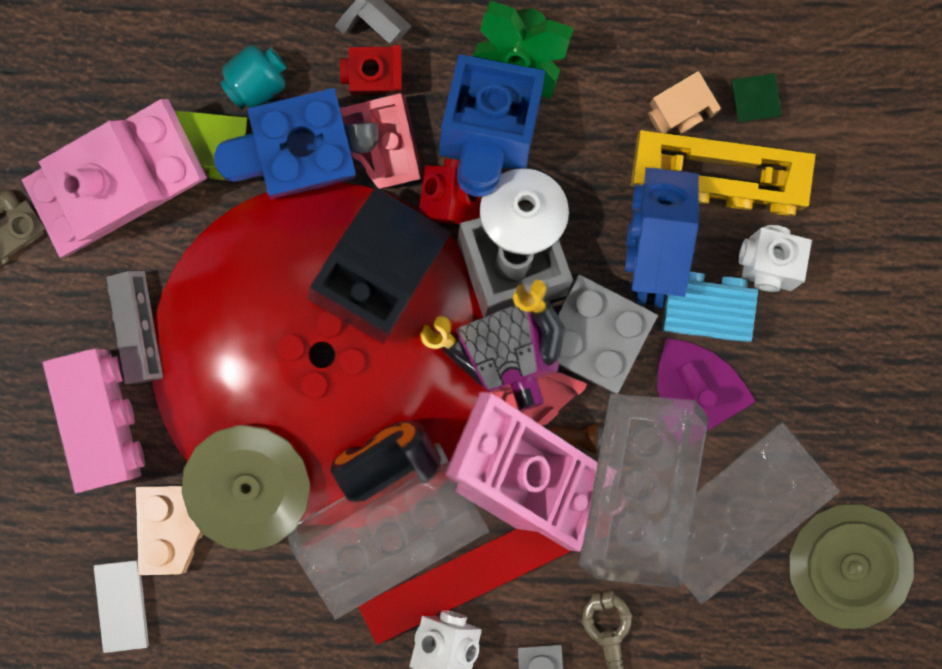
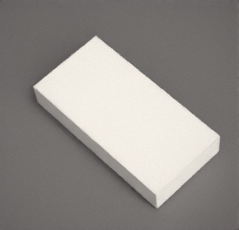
(121, 606)

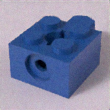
(489, 120)
(293, 144)
(662, 234)

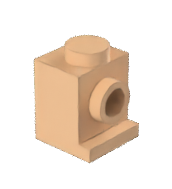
(682, 105)

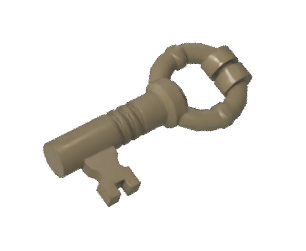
(609, 639)

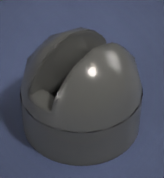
(362, 136)

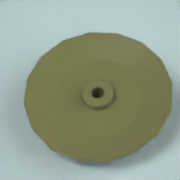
(245, 487)
(851, 566)

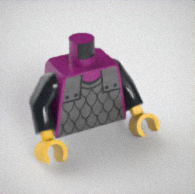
(506, 347)

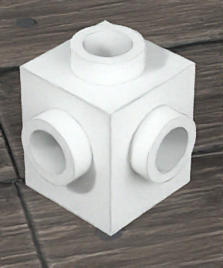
(775, 259)
(445, 642)

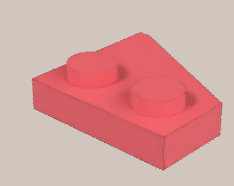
(396, 155)

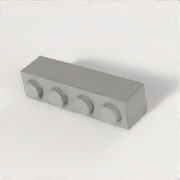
(134, 327)

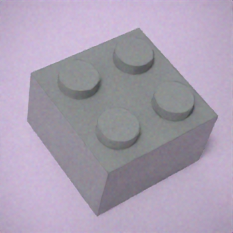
(498, 272)
(601, 333)

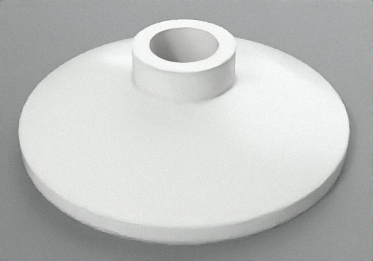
(520, 230)

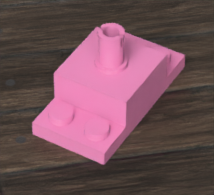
(113, 176)
(523, 473)

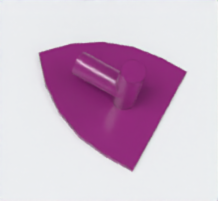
(702, 376)

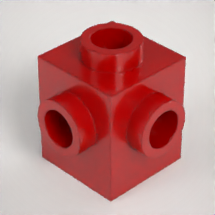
(444, 199)

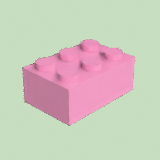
(94, 419)

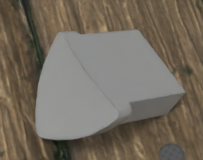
(378, 16)

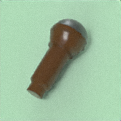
(588, 437)

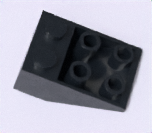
(378, 265)

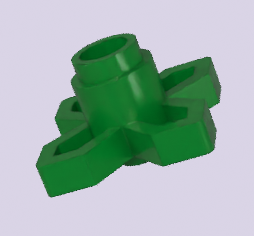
(524, 40)

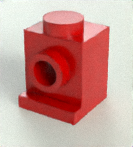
(387, 80)

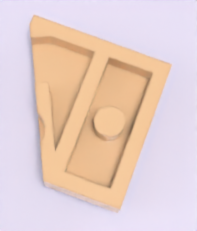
(164, 531)

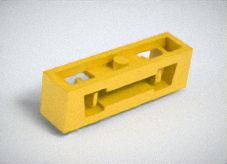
(793, 182)

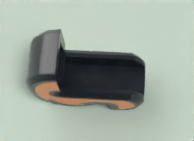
(385, 460)

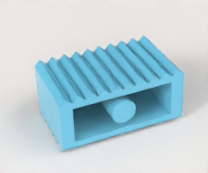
(712, 309)

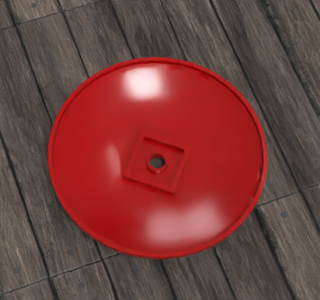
(242, 333)

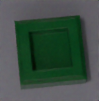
(756, 98)

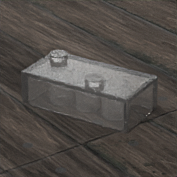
(644, 490)
(751, 509)
(374, 544)

